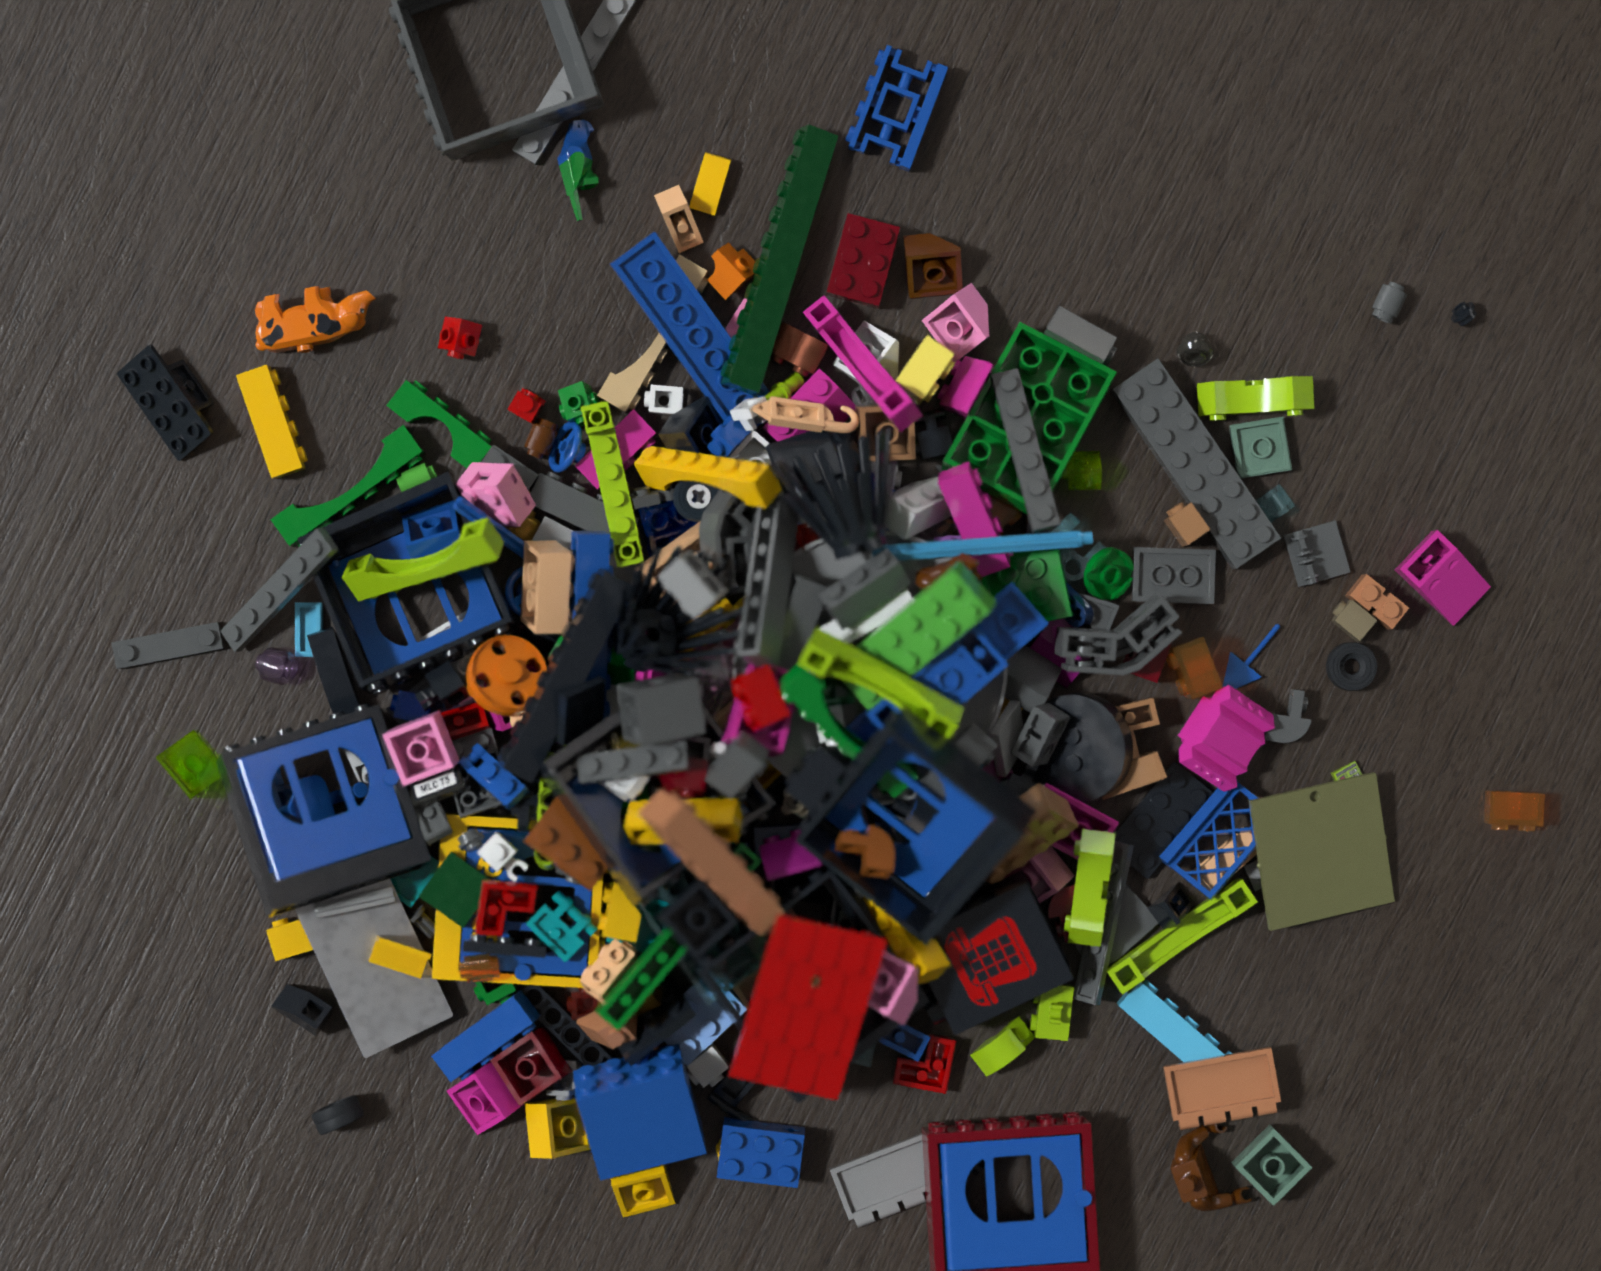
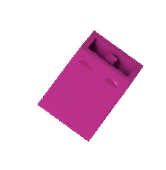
(1443, 577)

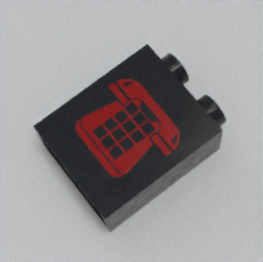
(997, 956)

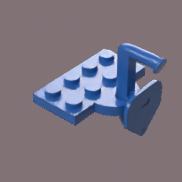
(316, 796)

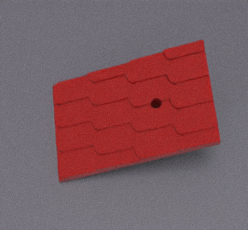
(800, 1031)

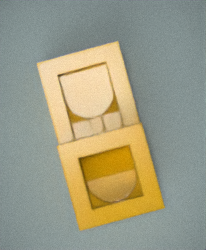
(710, 183)

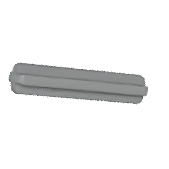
(354, 902)

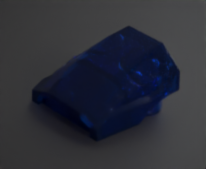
(662, 525)

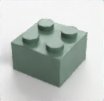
(1271, 1165)

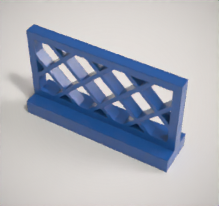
(1198, 828)

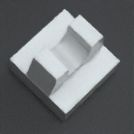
(744, 413)

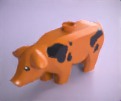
(309, 324)

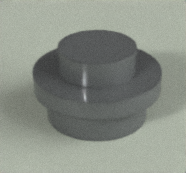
(471, 840)

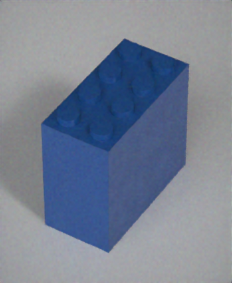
(639, 1112)

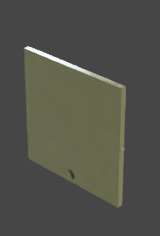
(1321, 851)

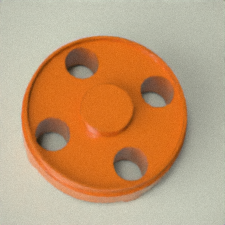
(504, 674)

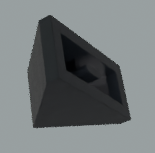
(1171, 907)

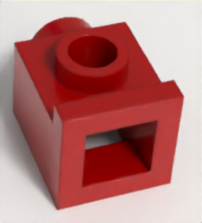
(526, 405)

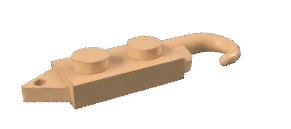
(804, 415)

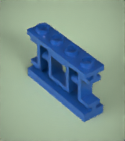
(916, 114)

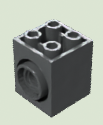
(661, 709)

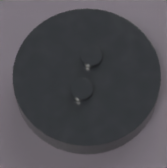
(1092, 750)

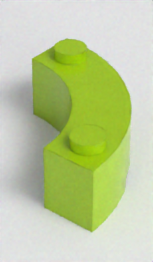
(1255, 397)
(1091, 884)

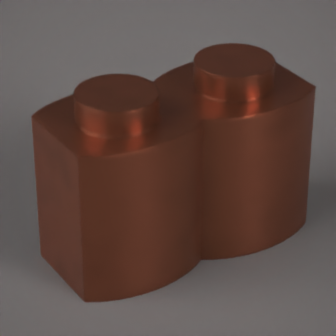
(798, 349)

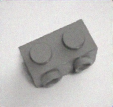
(691, 584)

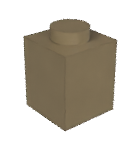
(1353, 619)

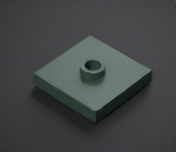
(1260, 447)

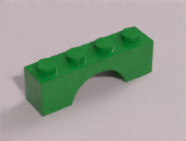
(413, 405)

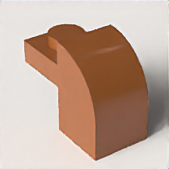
(875, 848)

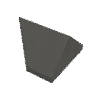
(1103, 612)

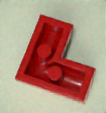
(497, 899)
(929, 1074)

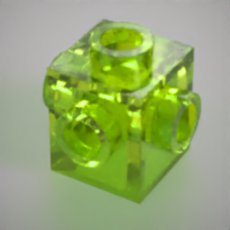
(1084, 471)

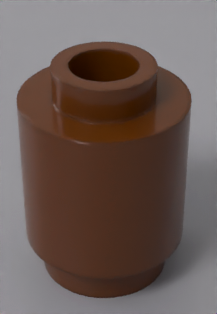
(541, 438)

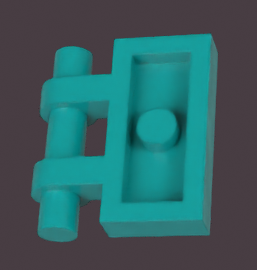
(556, 932)

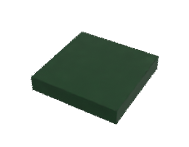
(455, 889)

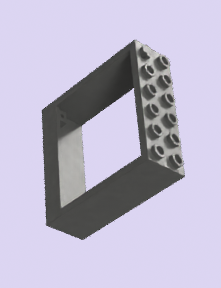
(572, 54)

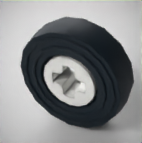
(683, 495)

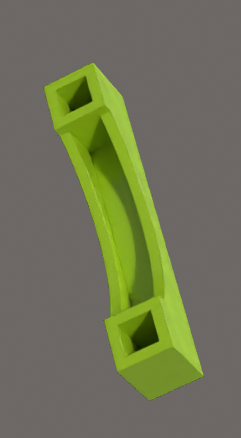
(374, 576)
(835, 658)
(1165, 944)

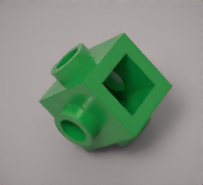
(575, 397)

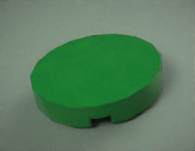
(1108, 574)

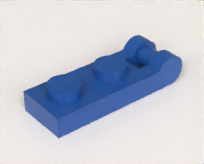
(493, 778)

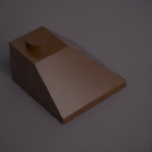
(932, 266)

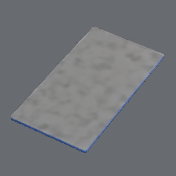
(375, 1000)

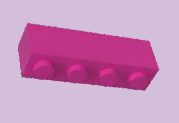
(972, 513)

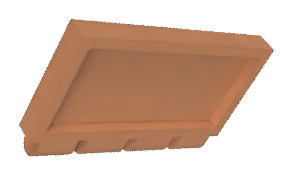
(1222, 1085)

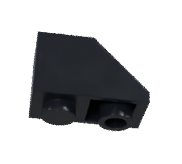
(303, 1008)

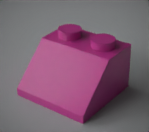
(483, 1098)

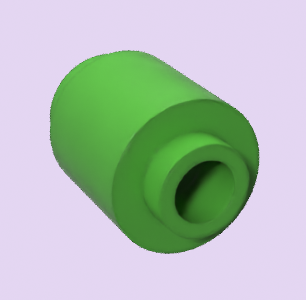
(415, 476)

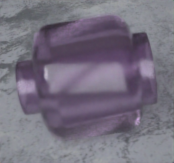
(276, 666)

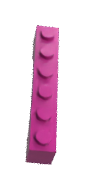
(862, 364)

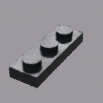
(505, 946)

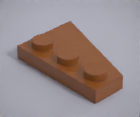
(566, 846)

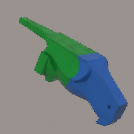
(576, 163)

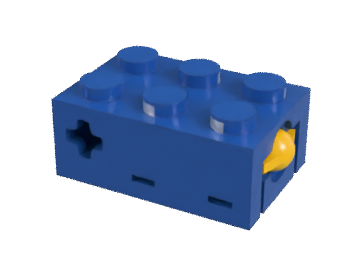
(760, 1152)

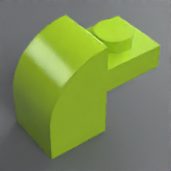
(1003, 1047)

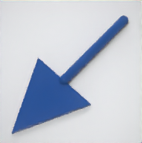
(1238, 672)

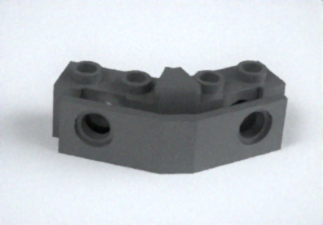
(728, 538)
(1125, 638)

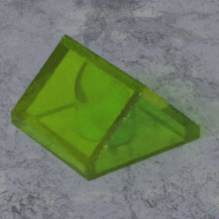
(191, 764)

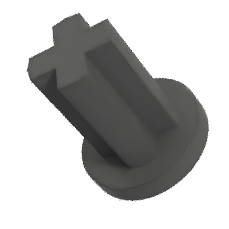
(422, 921)

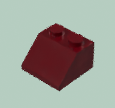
(685, 784)

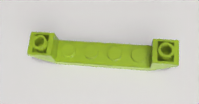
(613, 483)

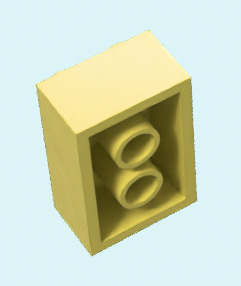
(924, 369)

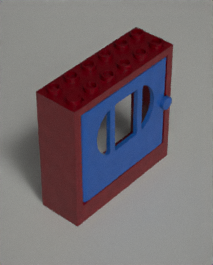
(971, 1243)

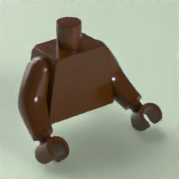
(1194, 1174)

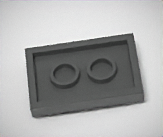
(1174, 574)

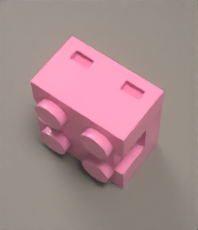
(497, 492)

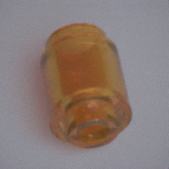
(479, 968)

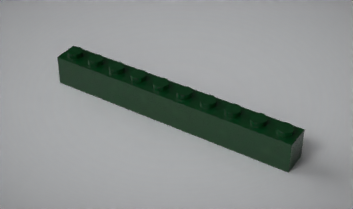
(779, 259)

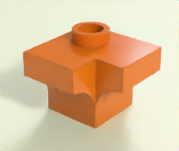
(731, 270)

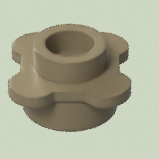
(789, 807)

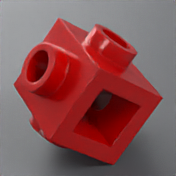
(459, 337)

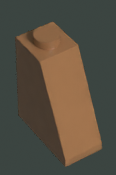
(1142, 772)

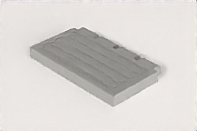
(883, 1180)

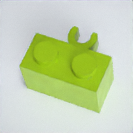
(1053, 1013)

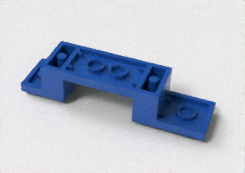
(969, 660)

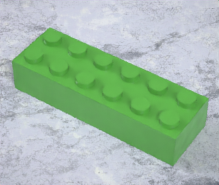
(925, 626)

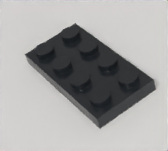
(1161, 817)

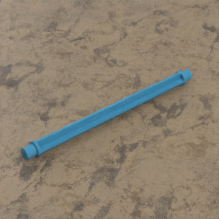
(987, 545)

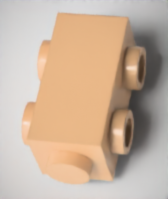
(608, 969)

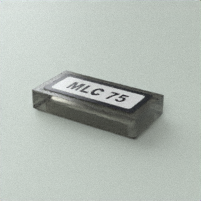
(437, 787)

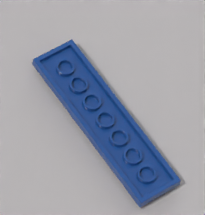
(681, 319)

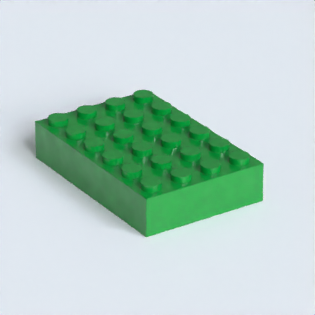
(1062, 399)

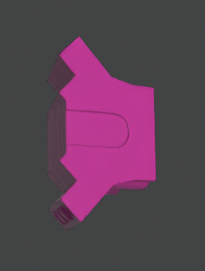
(1223, 736)

